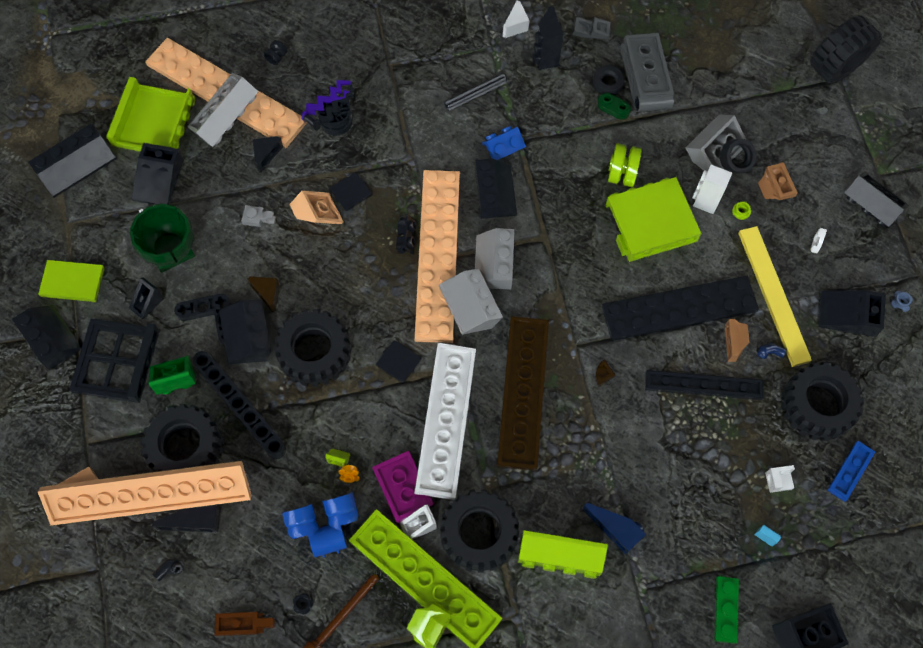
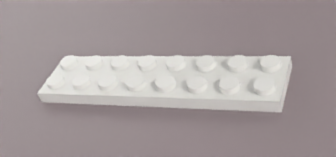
(445, 422)

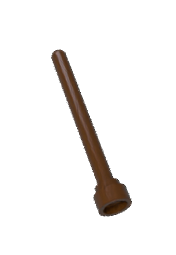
(343, 613)

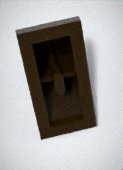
(266, 289)

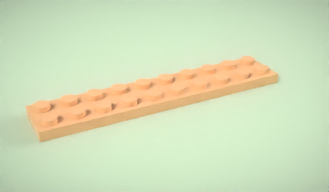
(205, 79)
(436, 255)
(145, 493)

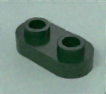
(613, 106)

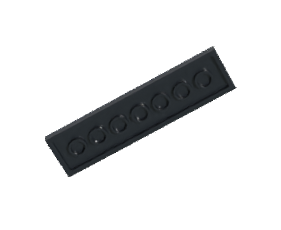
(679, 308)

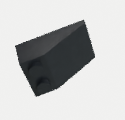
(811, 630)

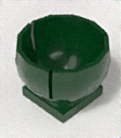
(162, 236)

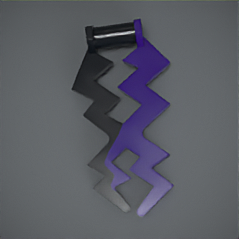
(311, 108)

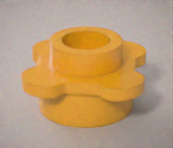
(349, 474)

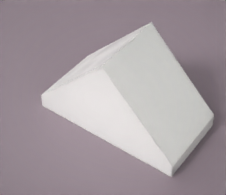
(516, 22)
(419, 523)

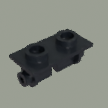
(407, 228)

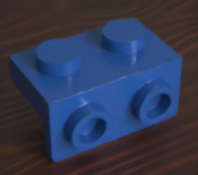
(504, 143)

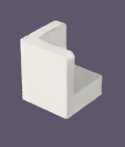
(780, 478)

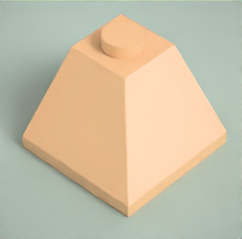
(315, 208)

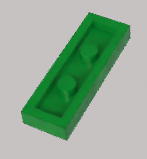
(726, 610)

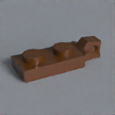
(241, 623)

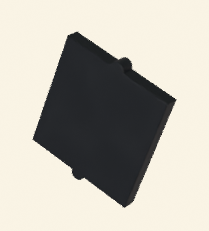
(350, 191)
(398, 361)

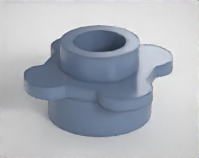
(905, 297)

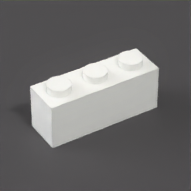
(711, 188)

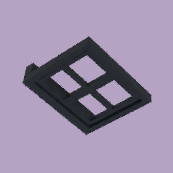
(142, 364)

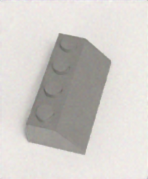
(223, 109)

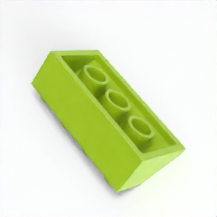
(562, 553)

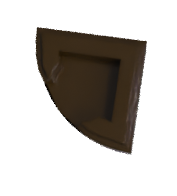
(603, 373)

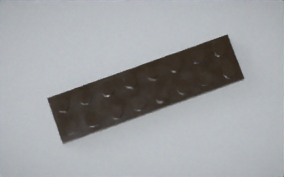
(523, 394)

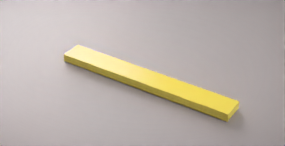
(775, 297)

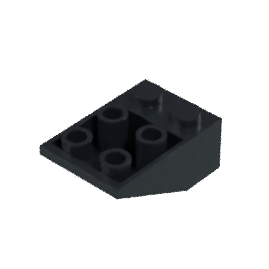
(156, 174)
(853, 311)

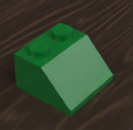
(172, 375)

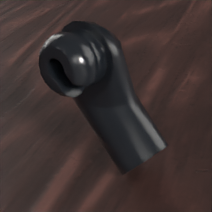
(168, 567)

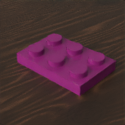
(398, 482)

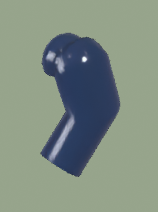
(770, 348)

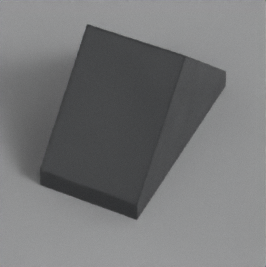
(265, 150)
(145, 298)

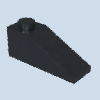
(191, 519)

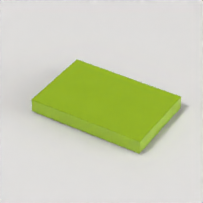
(71, 281)

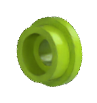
(745, 207)

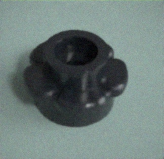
(297, 603)

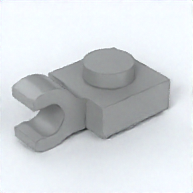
(256, 215)

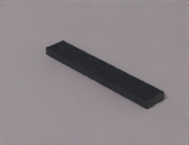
(704, 385)

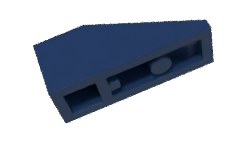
(617, 527)

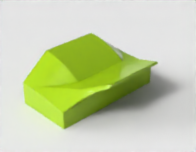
(429, 624)

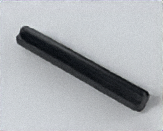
(475, 92)

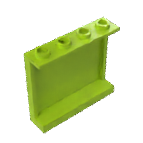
(149, 117)
(653, 218)

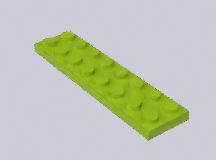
(425, 579)

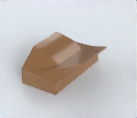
(777, 183)
(736, 339)

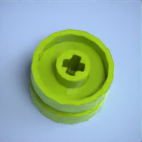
(624, 165)

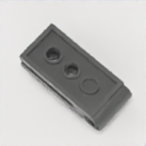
(647, 72)

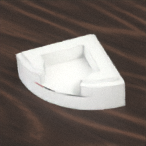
(818, 240)

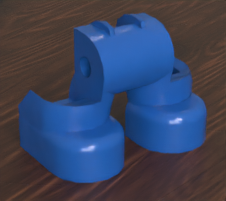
(326, 538)

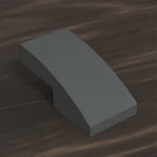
(591, 29)

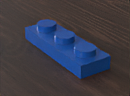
(851, 471)

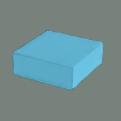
(767, 535)

